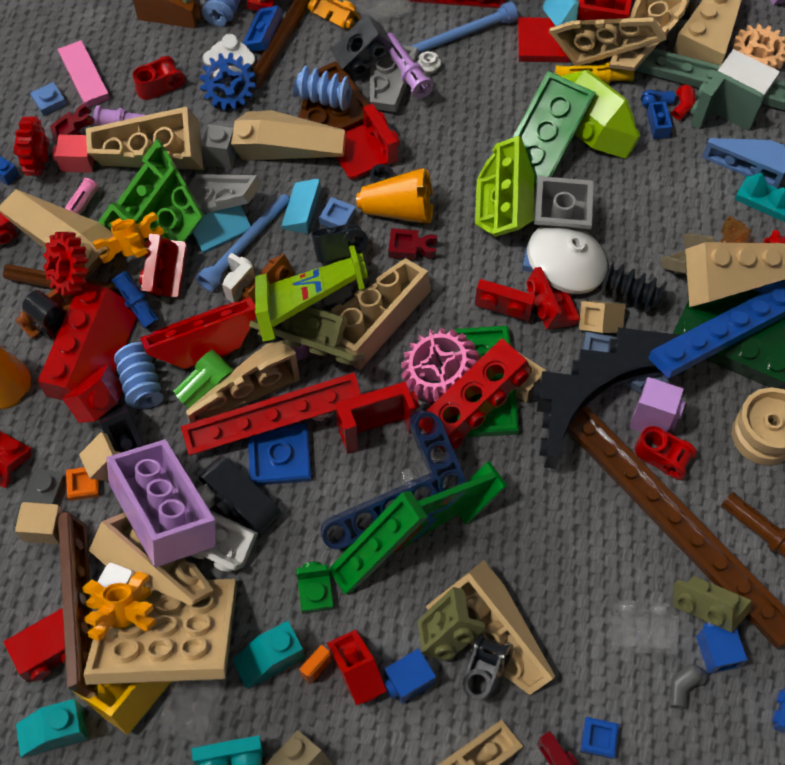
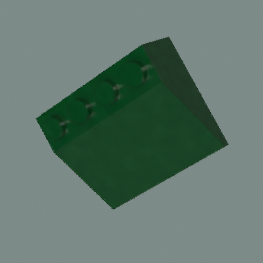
(756, 356)

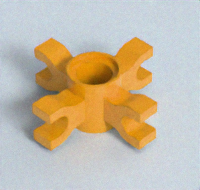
(128, 237)
(118, 605)

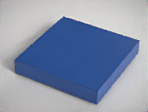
(280, 456)

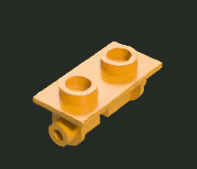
(342, 12)

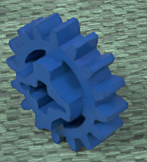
(237, 80)

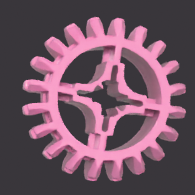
(425, 358)

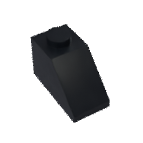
(121, 428)

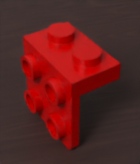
(369, 145)

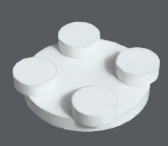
(229, 45)

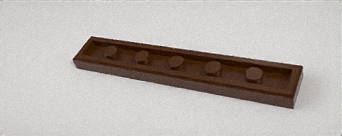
(74, 576)

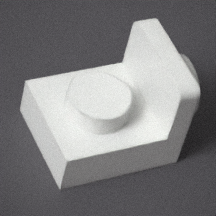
(240, 277)

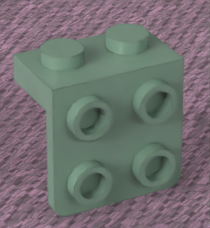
(728, 100)

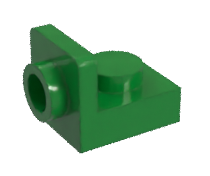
(314, 587)

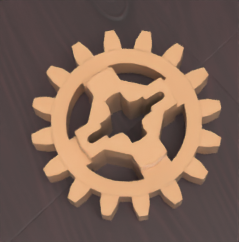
(761, 45)

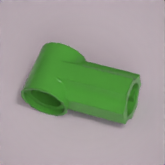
(207, 374)

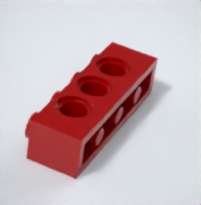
(477, 380)

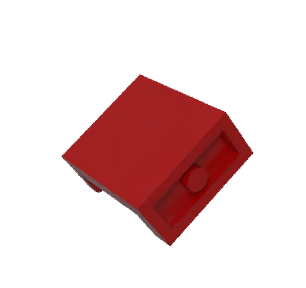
(373, 411)

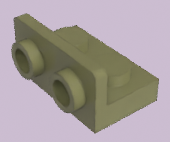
(710, 603)
(447, 627)

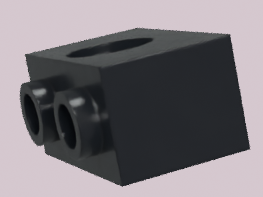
(361, 47)

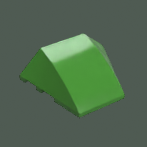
(158, 190)

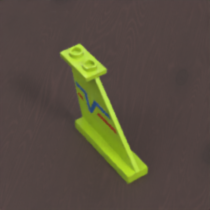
(290, 296)

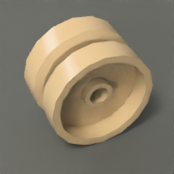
(760, 427)

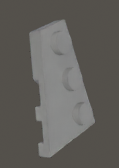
(386, 81)
(223, 191)

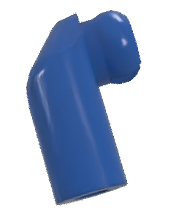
(657, 96)

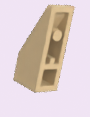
(489, 748)

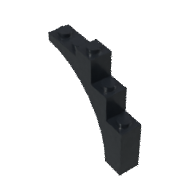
(595, 372)

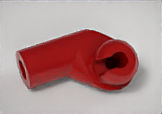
(687, 100)

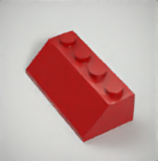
(87, 339)

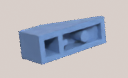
(749, 157)

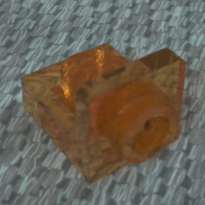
(734, 231)

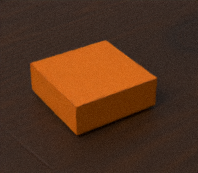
(80, 485)
(315, 664)

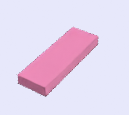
(83, 73)

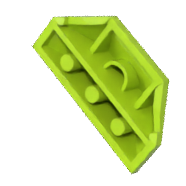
(609, 121)
(505, 189)

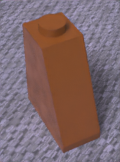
(169, 12)

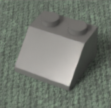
(563, 202)

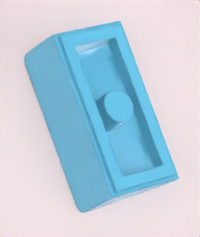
(561, 10)
(302, 206)
(220, 227)

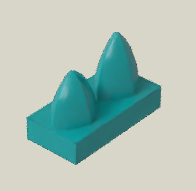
(762, 196)
(238, 752)

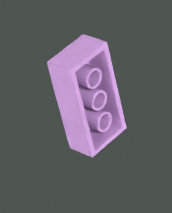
(161, 503)

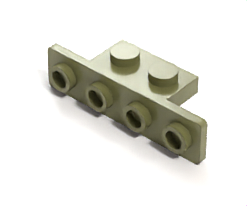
(319, 331)

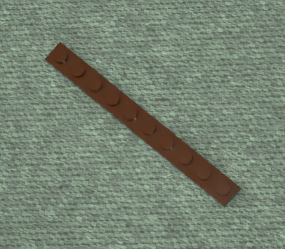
(679, 523)

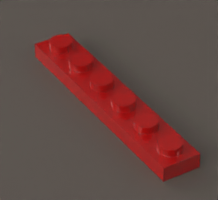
(268, 414)

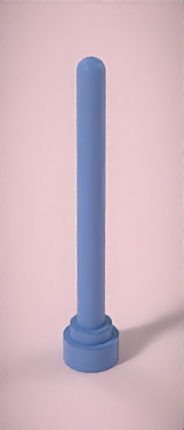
(506, 13)
(210, 277)

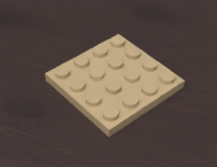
(180, 647)

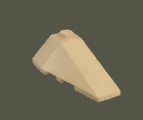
(666, 14)
(598, 39)
(42, 219)
(119, 545)

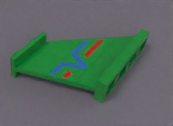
(411, 519)

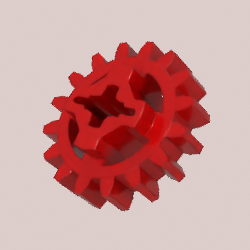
(31, 145)
(65, 263)

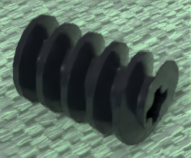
(633, 288)

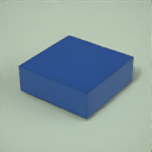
(599, 737)

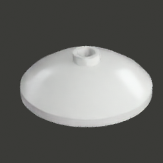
(568, 258)

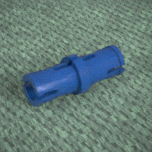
(135, 299)

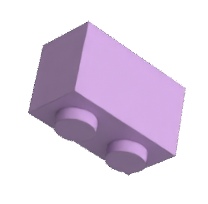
(658, 406)

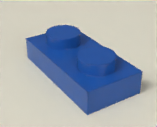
(263, 28)

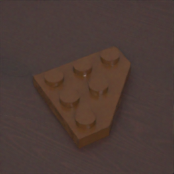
(335, 117)

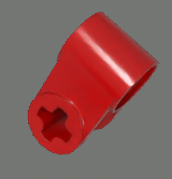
(156, 78)
(666, 453)

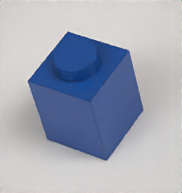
(720, 649)
(408, 677)

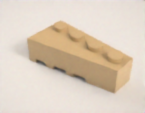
(708, 31)
(129, 140)
(731, 268)
(382, 308)

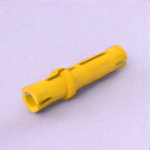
(603, 72)

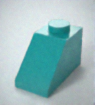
(269, 655)
(52, 728)

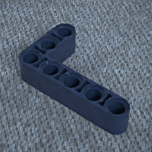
(432, 481)

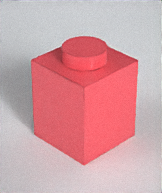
(72, 154)

